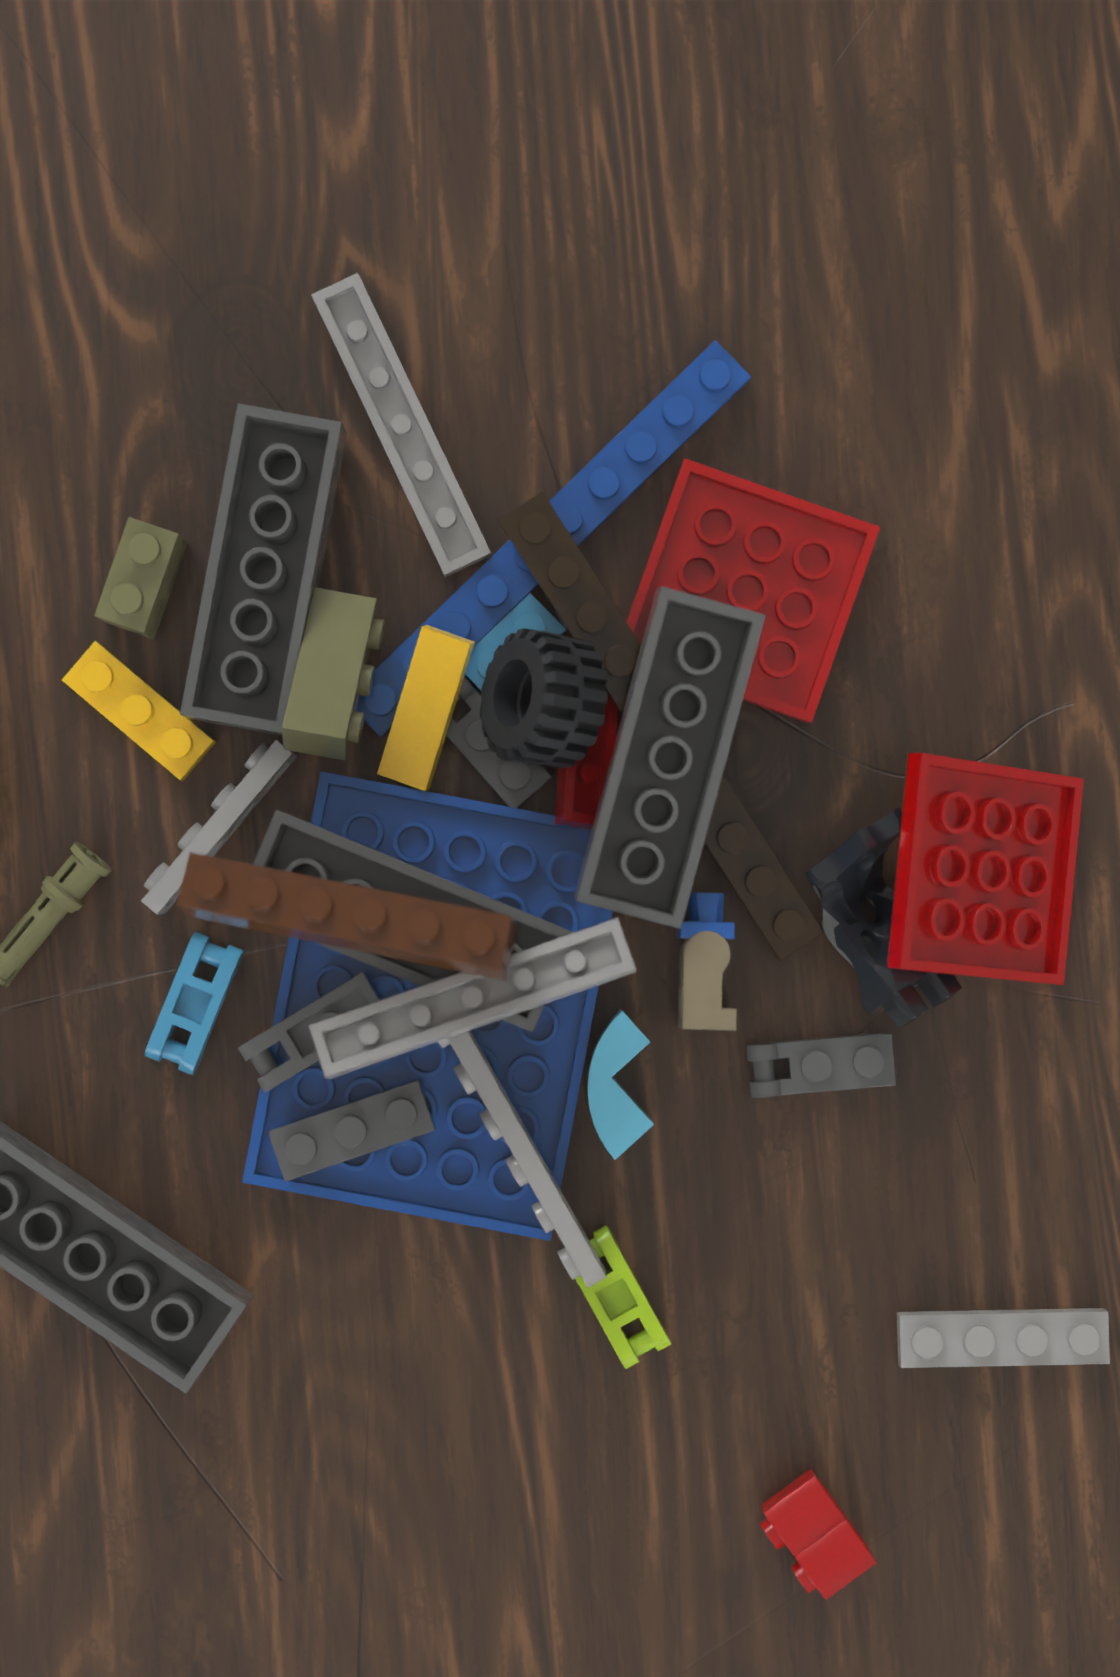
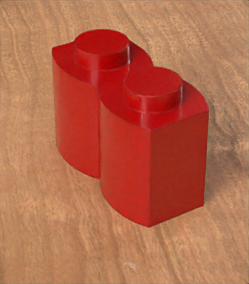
(817, 1534)

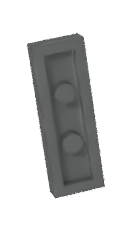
(351, 1130)

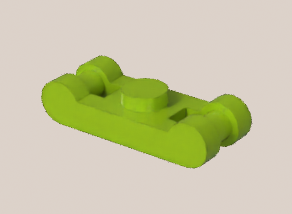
(620, 1301)

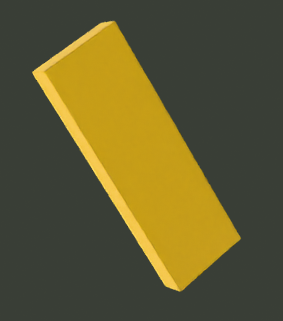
(425, 707)

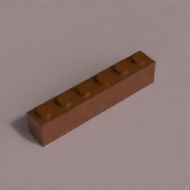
(348, 916)

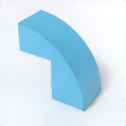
(612, 1109)

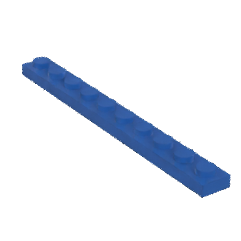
(582, 509)

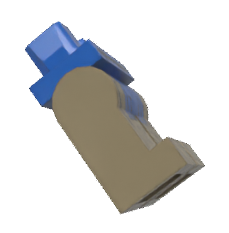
(701, 965)

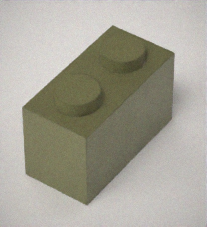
(141, 578)

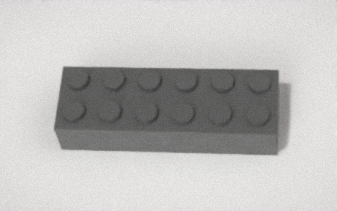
(263, 567)
(669, 757)
(319, 853)
(111, 1265)

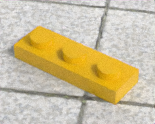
(138, 711)

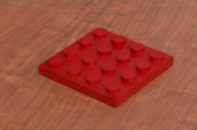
(768, 557)
(985, 870)

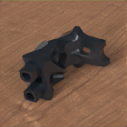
(841, 884)

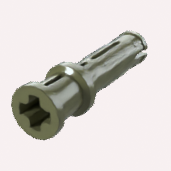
(60, 895)

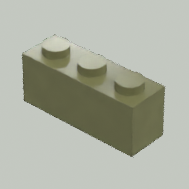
(332, 674)

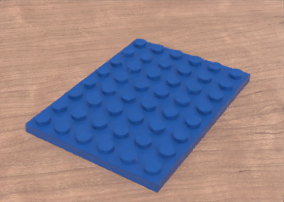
(458, 1168)

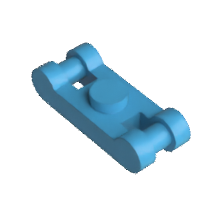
(193, 1003)

